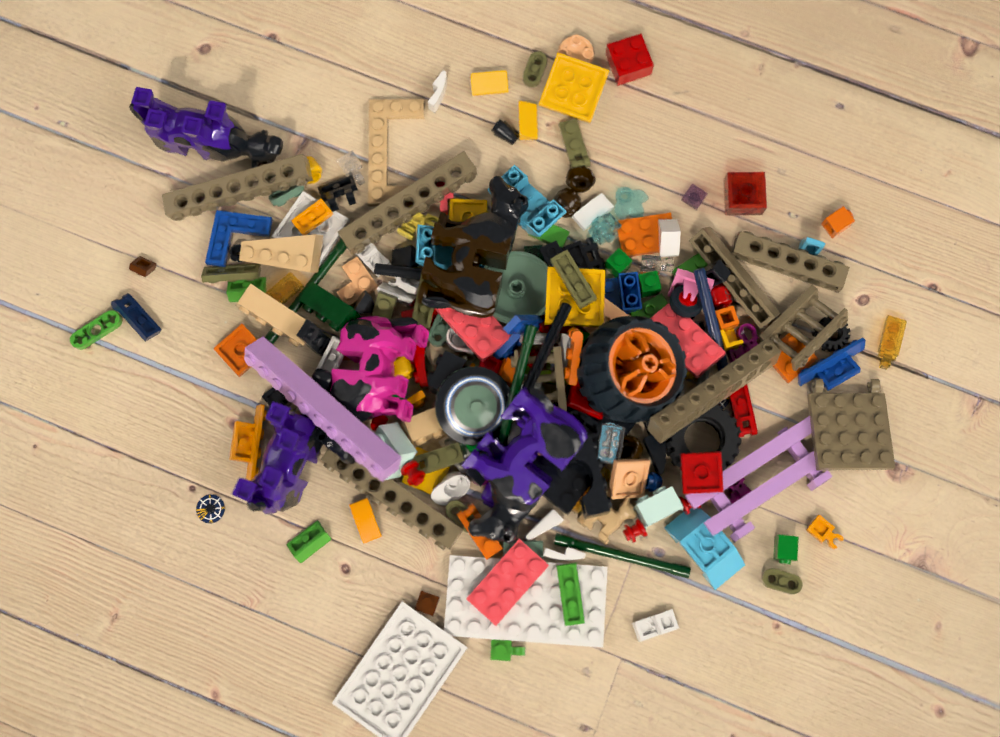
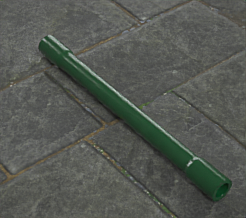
(338, 250)
(527, 342)
(672, 568)

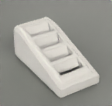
(548, 522)

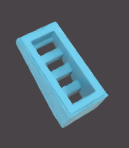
(811, 245)

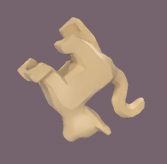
(611, 521)

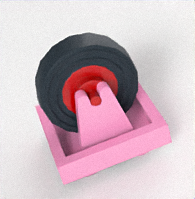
(685, 295)

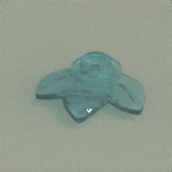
(632, 205)

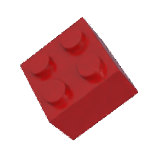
(629, 59)

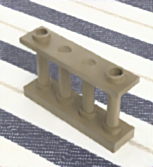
(797, 311)
(555, 377)

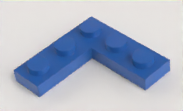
(228, 223)
(516, 327)

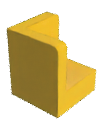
(730, 340)

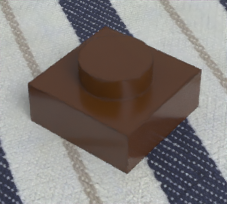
(142, 266)
(427, 603)

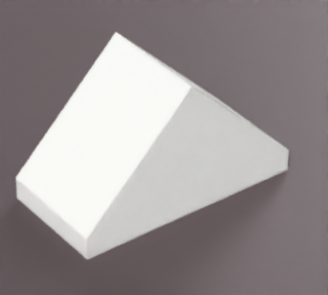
(669, 237)

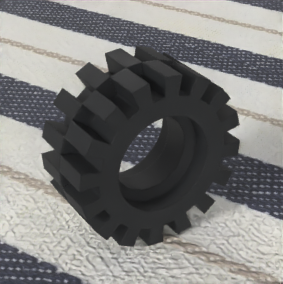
(842, 339)

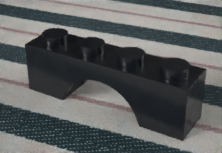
(595, 502)

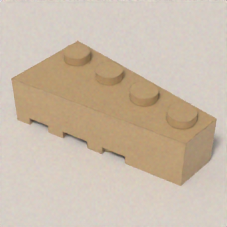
(293, 252)
(271, 313)
(422, 427)

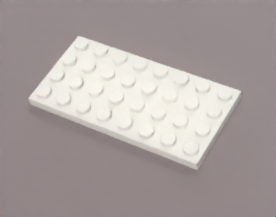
(537, 613)

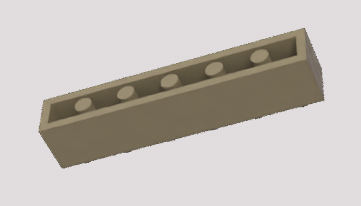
(739, 281)

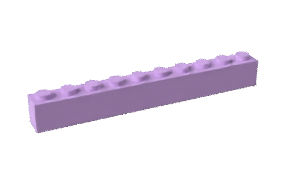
(322, 409)

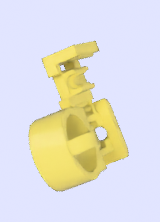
(408, 229)

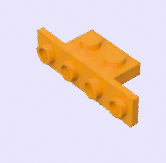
(246, 441)

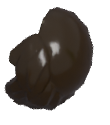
(580, 179)
(569, 201)
(631, 448)

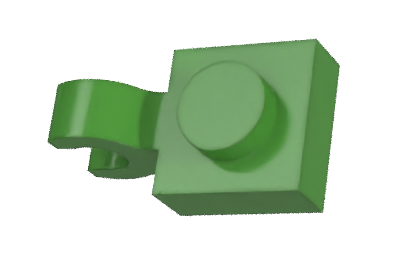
(502, 650)

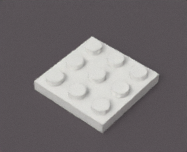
(328, 228)

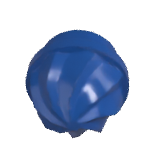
(654, 482)

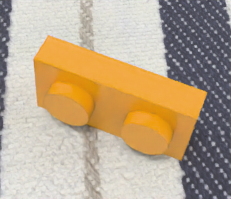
(312, 217)

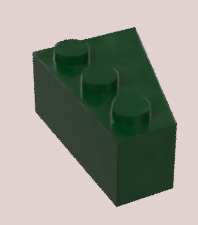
(327, 307)

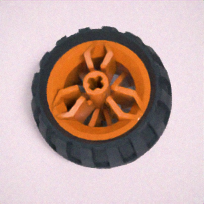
(641, 350)

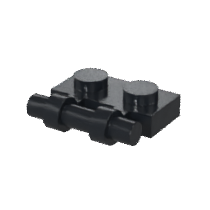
(580, 257)

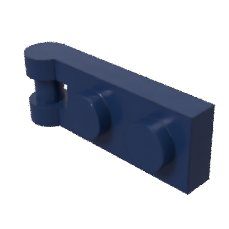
(136, 317)

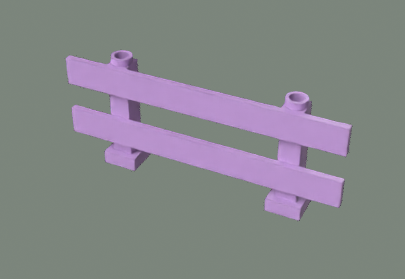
(732, 514)

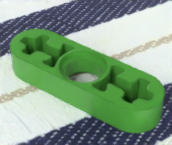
(88, 328)

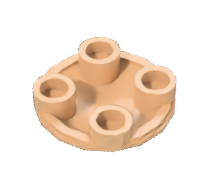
(577, 48)

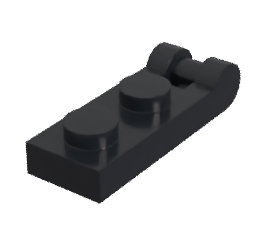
(313, 337)

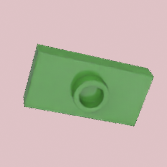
(651, 307)

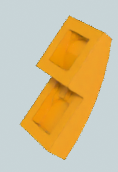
(365, 520)

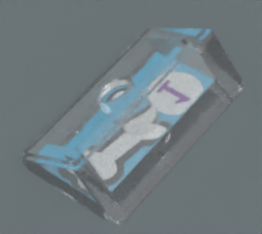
(610, 443)

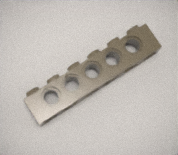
(797, 270)

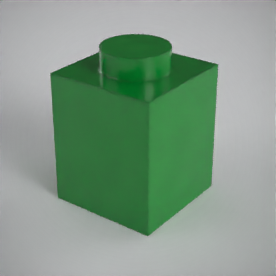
(618, 263)
(649, 284)
(785, 549)

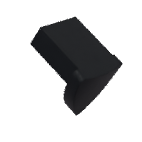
(404, 256)
(364, 303)
(275, 396)

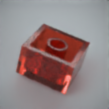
(745, 193)

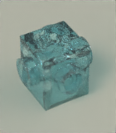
(604, 228)

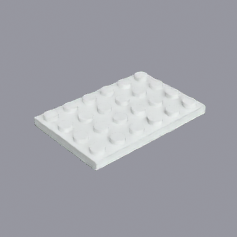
(399, 674)

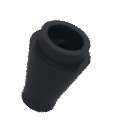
(504, 132)

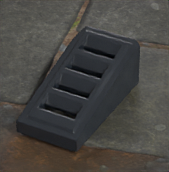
(717, 272)

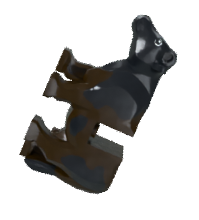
(476, 241)

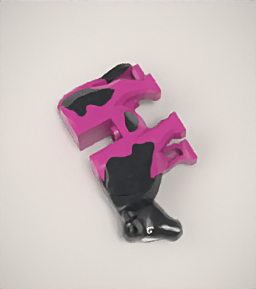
(366, 392)

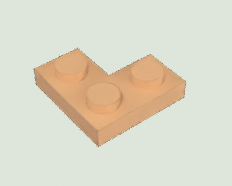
(360, 282)

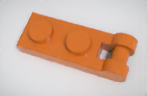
(572, 356)
(486, 546)

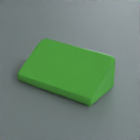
(237, 288)
(308, 541)

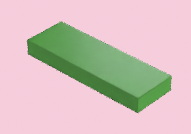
(570, 594)

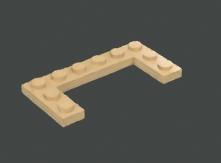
(379, 113)

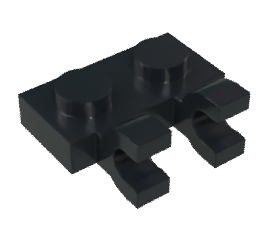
(338, 188)

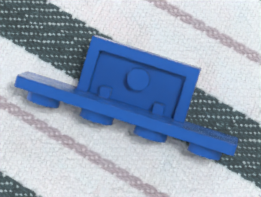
(836, 367)

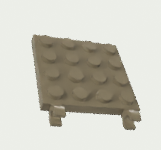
(850, 429)

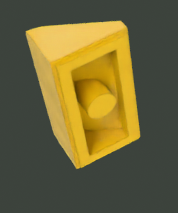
(489, 82)
(527, 121)

